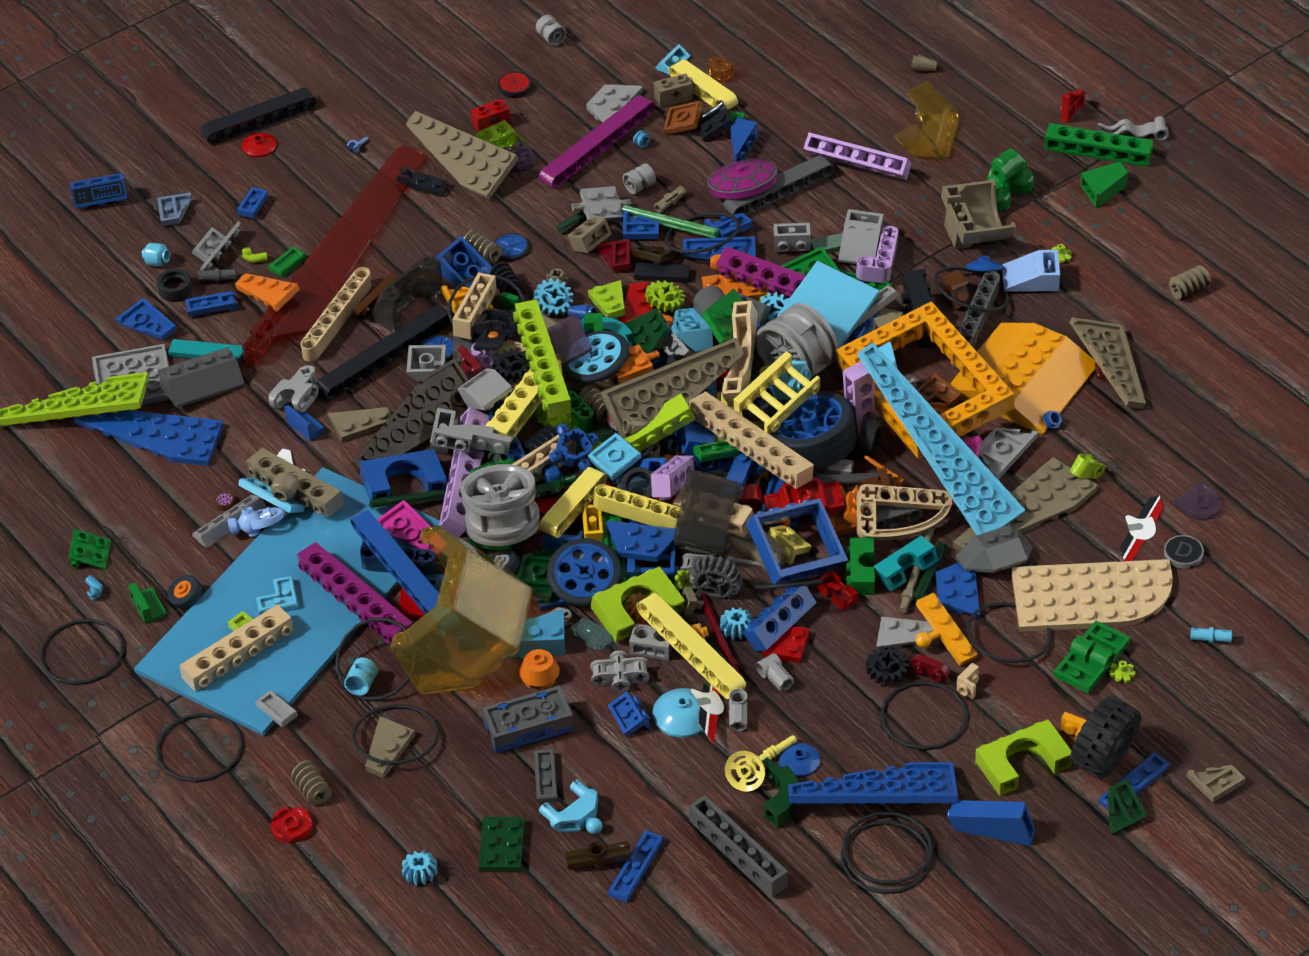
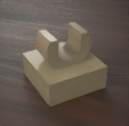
(691, 601)

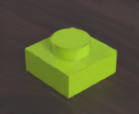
(239, 620)

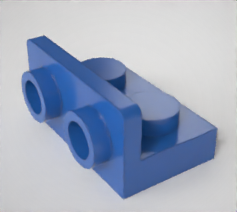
(629, 714)

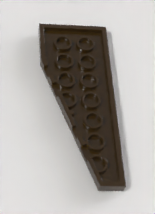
(415, 416)

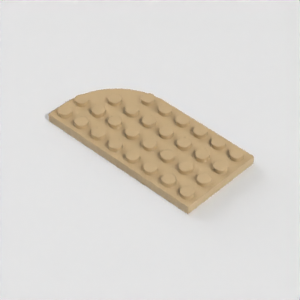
(1090, 592)

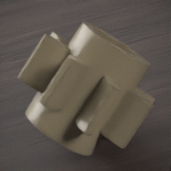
(557, 274)

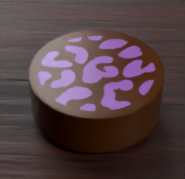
(224, 501)

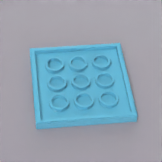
(836, 297)

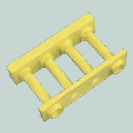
(771, 377)

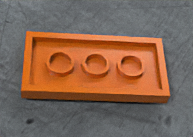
(729, 283)

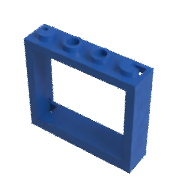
(816, 509)

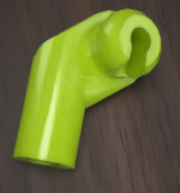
(253, 258)

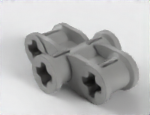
(619, 671)

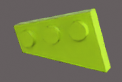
(608, 299)

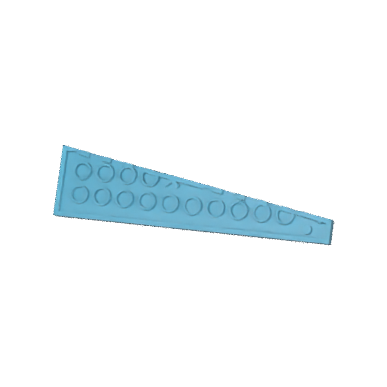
(968, 481)

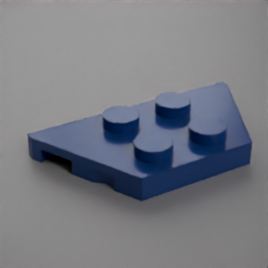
(640, 541)
(957, 589)

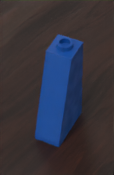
(994, 820)

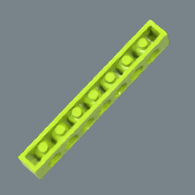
(542, 358)

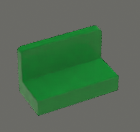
(146, 603)

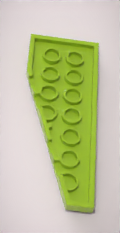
(114, 395)

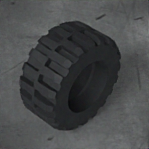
(1106, 737)

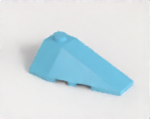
(692, 329)

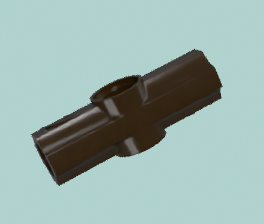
(598, 855)

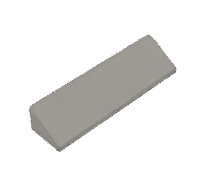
(219, 526)

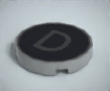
(1183, 551)

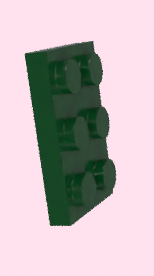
(501, 844)

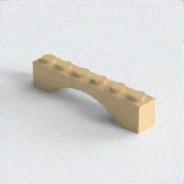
(744, 329)

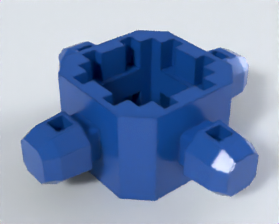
(578, 435)

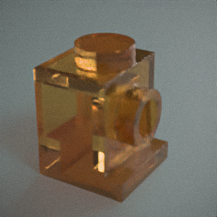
(717, 66)

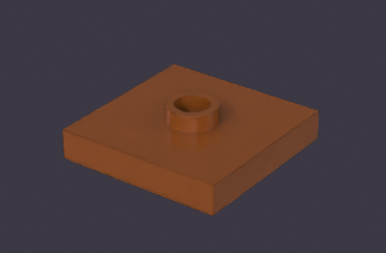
(682, 117)

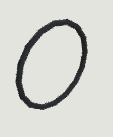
(789, 584)

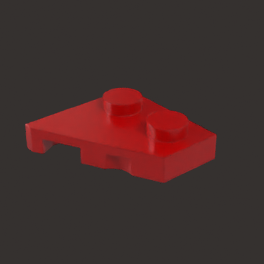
(1071, 104)

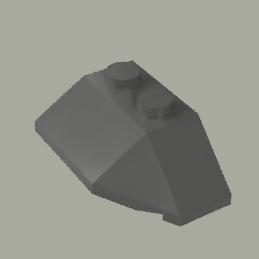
(995, 551)

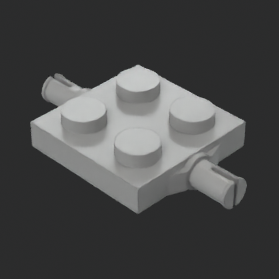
(601, 203)

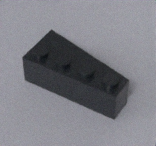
(916, 294)

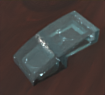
(594, 635)

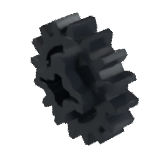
(511, 364)
(897, 665)

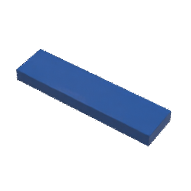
(1142, 775)
(636, 867)

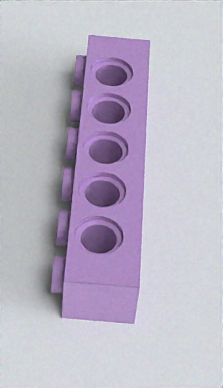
(858, 156)

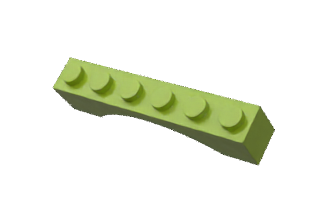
(671, 417)

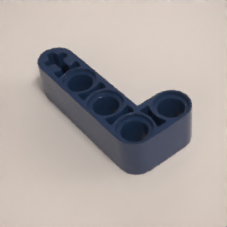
(422, 558)

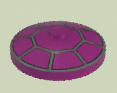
(742, 179)

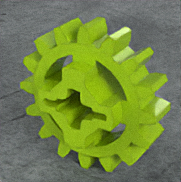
(664, 296)

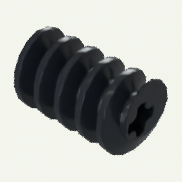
(504, 270)
(539, 438)

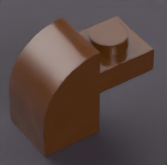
(955, 286)
(882, 478)

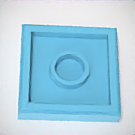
(614, 456)

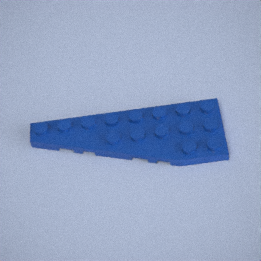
(172, 436)
(910, 784)

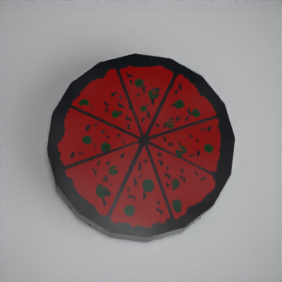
(514, 84)

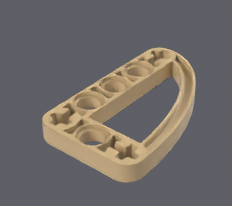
(914, 502)

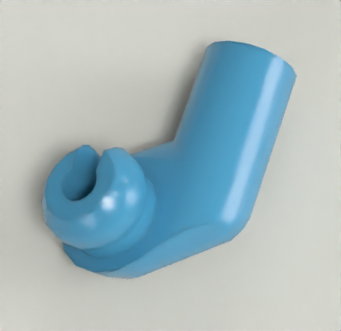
(95, 586)

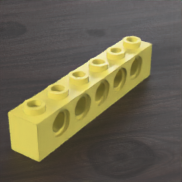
(517, 407)

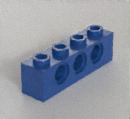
(763, 638)

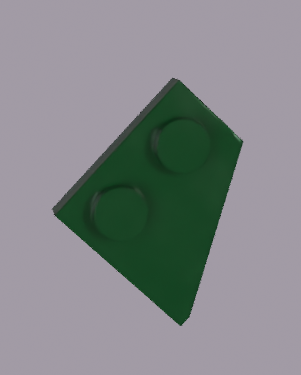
(1123, 806)

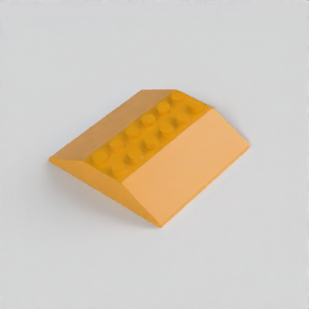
(1037, 366)

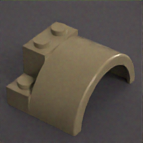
(973, 214)

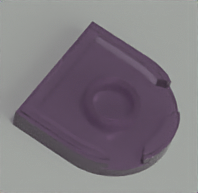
(1199, 503)

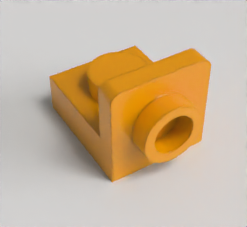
(1071, 724)

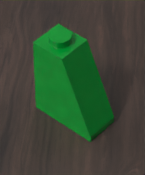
(1104, 182)

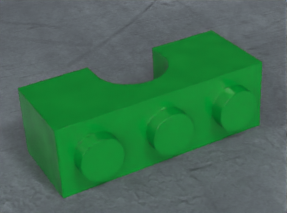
(861, 554)

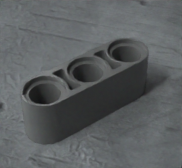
(891, 516)

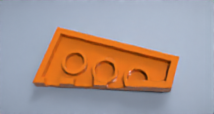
(270, 291)

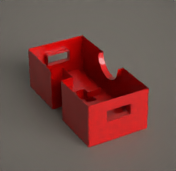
(840, 593)

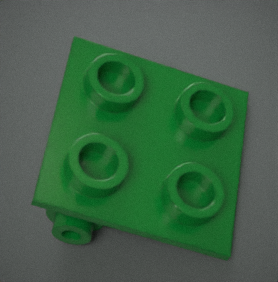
(88, 549)

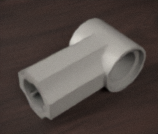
(841, 467)
(772, 669)
(738, 710)

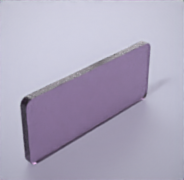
(569, 339)

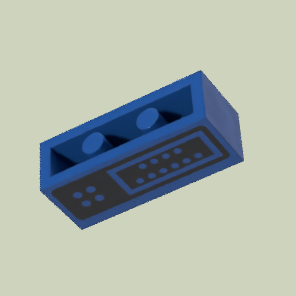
(98, 190)

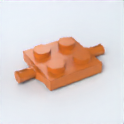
(637, 364)

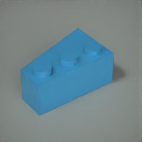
(543, 633)

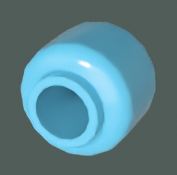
(156, 254)

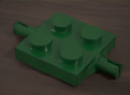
(554, 486)

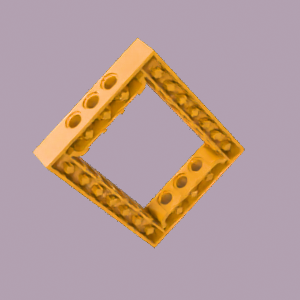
(994, 395)

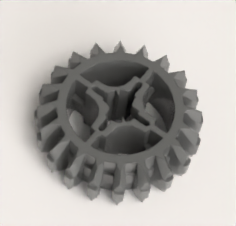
(716, 577)

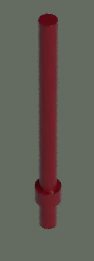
(719, 634)

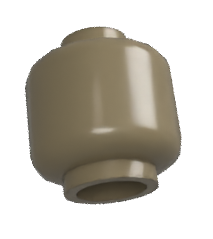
(284, 486)

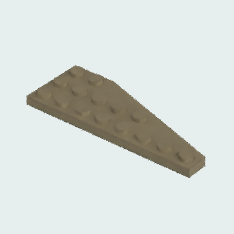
(470, 160)
(689, 376)
(1044, 497)

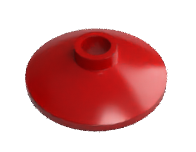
(259, 145)

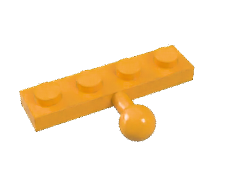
(945, 629)

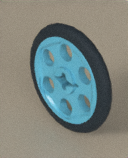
(598, 357)

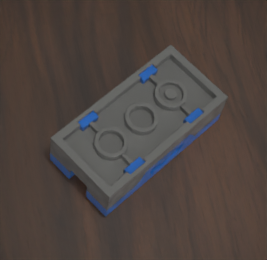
(528, 719)

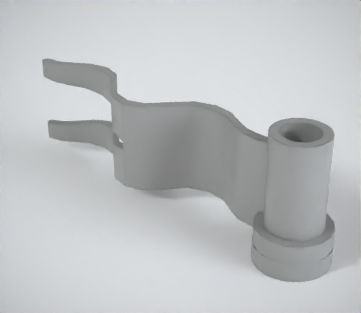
(1157, 128)

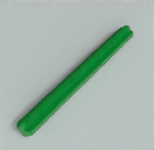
(673, 222)

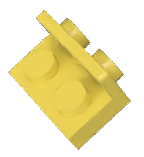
(790, 541)

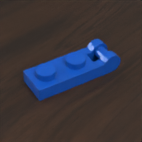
(212, 303)

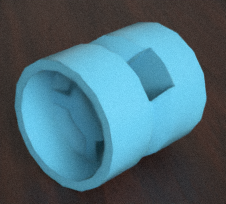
(360, 676)

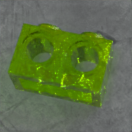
(499, 135)

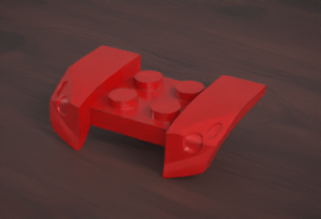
(815, 489)

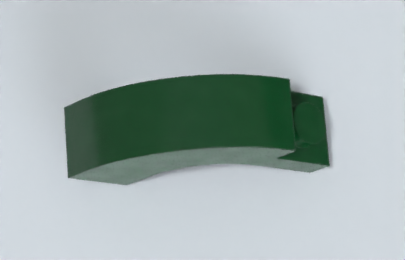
(778, 809)

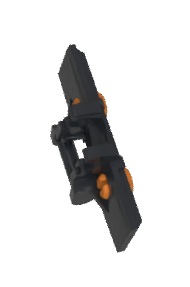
(496, 330)

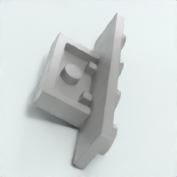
(212, 244)

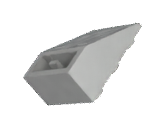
(860, 235)

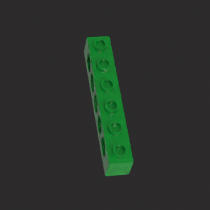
(1098, 145)

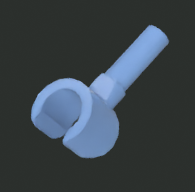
(355, 145)

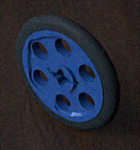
(564, 556)

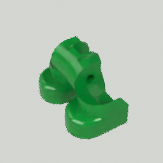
(1011, 175)

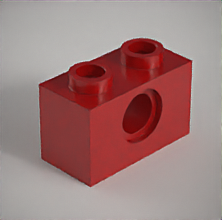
(490, 114)

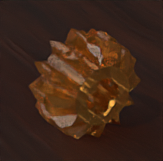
(631, 608)

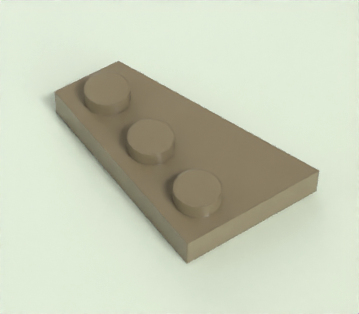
(388, 744)

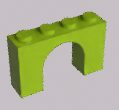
(608, 603)
(1039, 738)

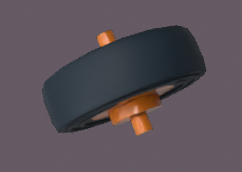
(184, 591)

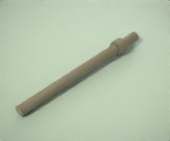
(907, 595)

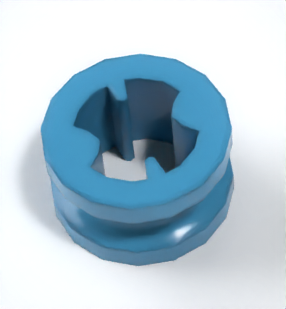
(641, 139)

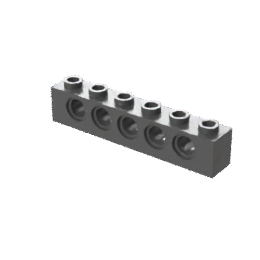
(738, 846)

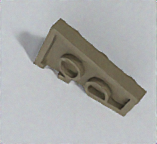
(358, 422)

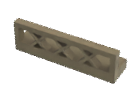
(748, 546)

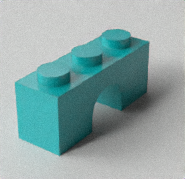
(916, 553)

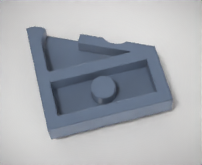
(173, 208)

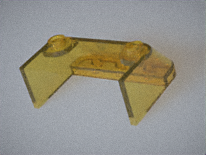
(938, 126)

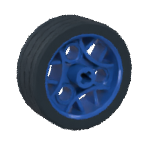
(820, 429)

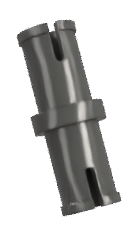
(217, 275)

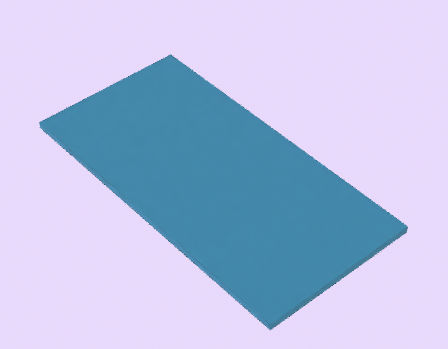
(317, 624)

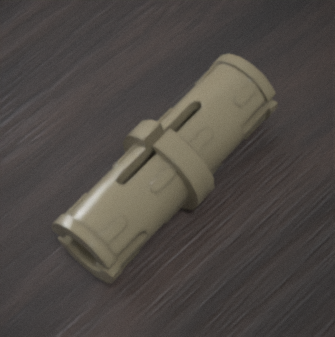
(663, 204)

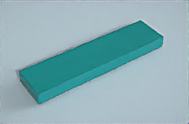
(194, 349)

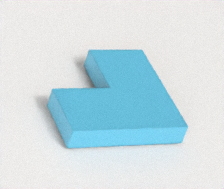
(284, 596)

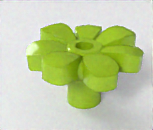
(1063, 254)
(682, 580)
(1122, 671)

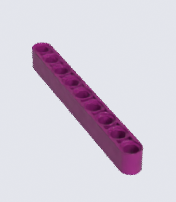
(596, 141)

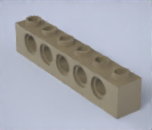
(311, 491)

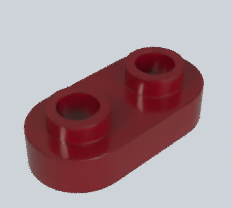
(930, 667)

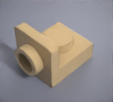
(967, 681)

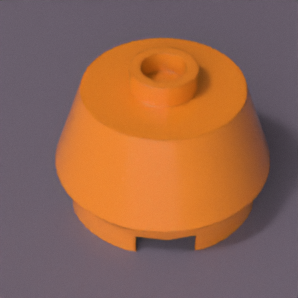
(539, 669)

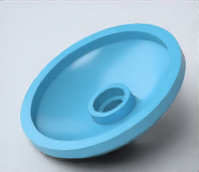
(678, 713)

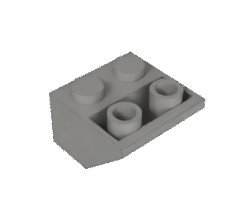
(484, 390)

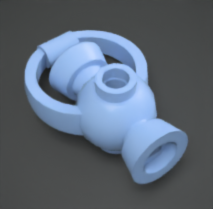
(252, 521)

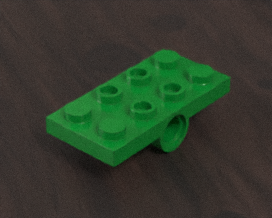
(1091, 656)

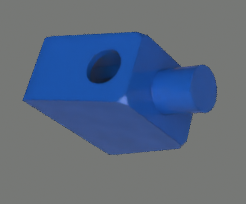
(693, 435)

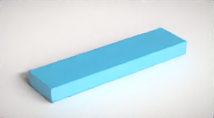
(264, 491)

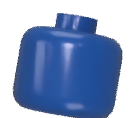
(551, 473)

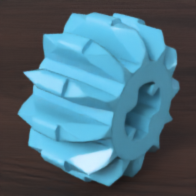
(735, 622)
(419, 867)

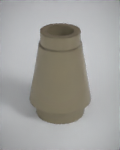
(922, 63)
(632, 425)

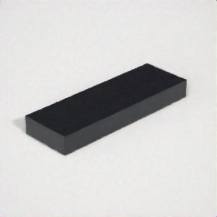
(662, 272)

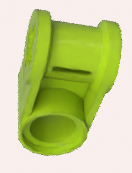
(1087, 467)

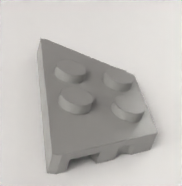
(611, 99)
(1003, 448)

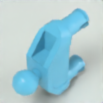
(578, 814)

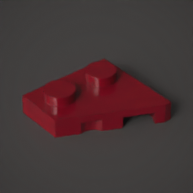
(616, 254)

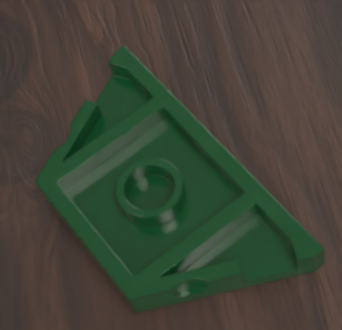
(649, 330)
(534, 573)

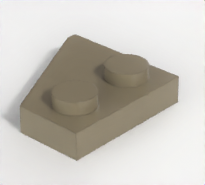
(1217, 781)

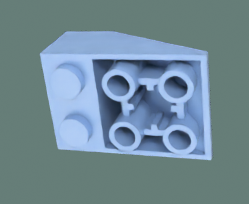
(1032, 272)

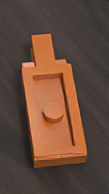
(850, 510)

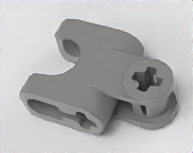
(299, 390)

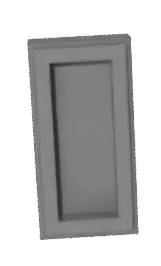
(276, 708)

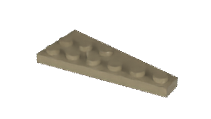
(1113, 355)

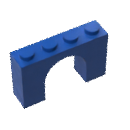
(420, 464)

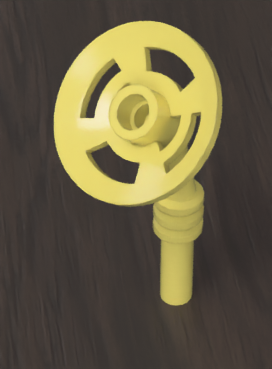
(750, 766)

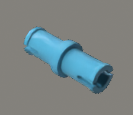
(1211, 635)

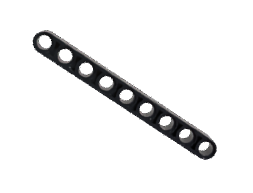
(383, 352)

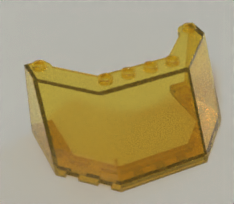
(471, 626)

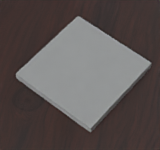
(134, 361)

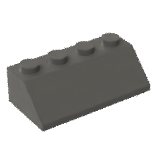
(201, 377)

